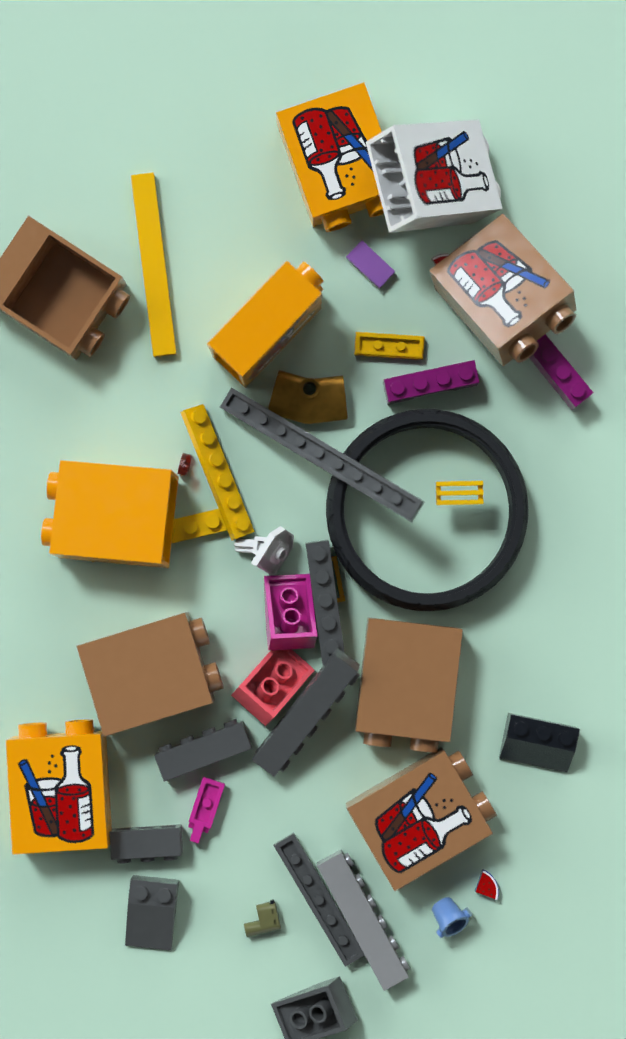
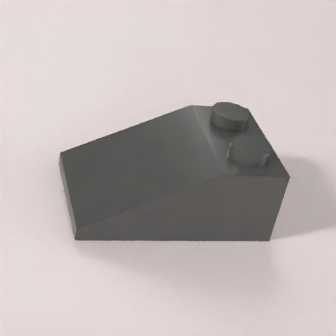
(151, 912)
(315, 1011)

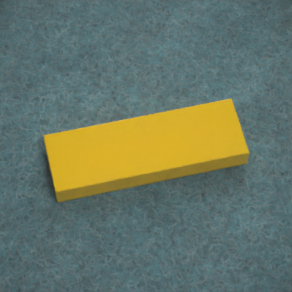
(389, 346)

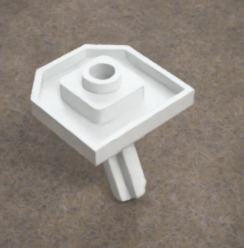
(269, 550)

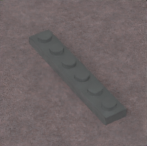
(319, 899)

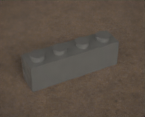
(202, 751)

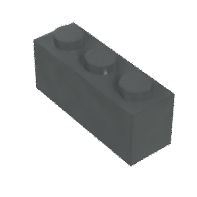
(146, 843)

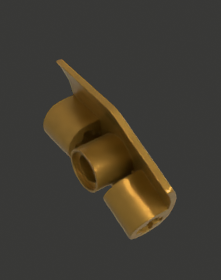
(323, 406)

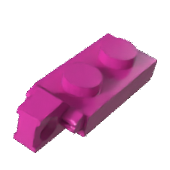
(205, 807)

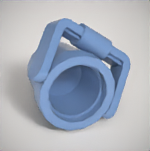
(450, 917)

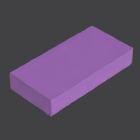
(370, 264)

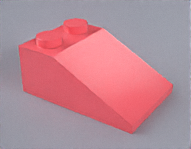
(272, 684)

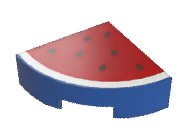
(487, 885)

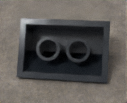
(539, 742)

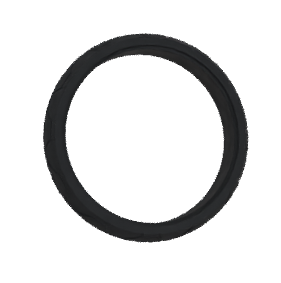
(515, 491)

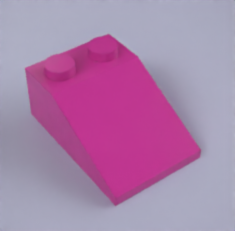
(289, 612)

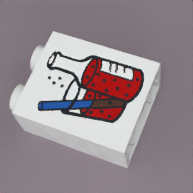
(434, 175)

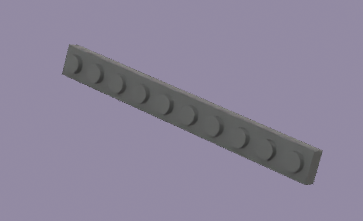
(322, 455)

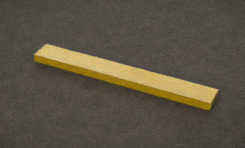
(153, 264)

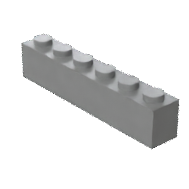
(362, 919)

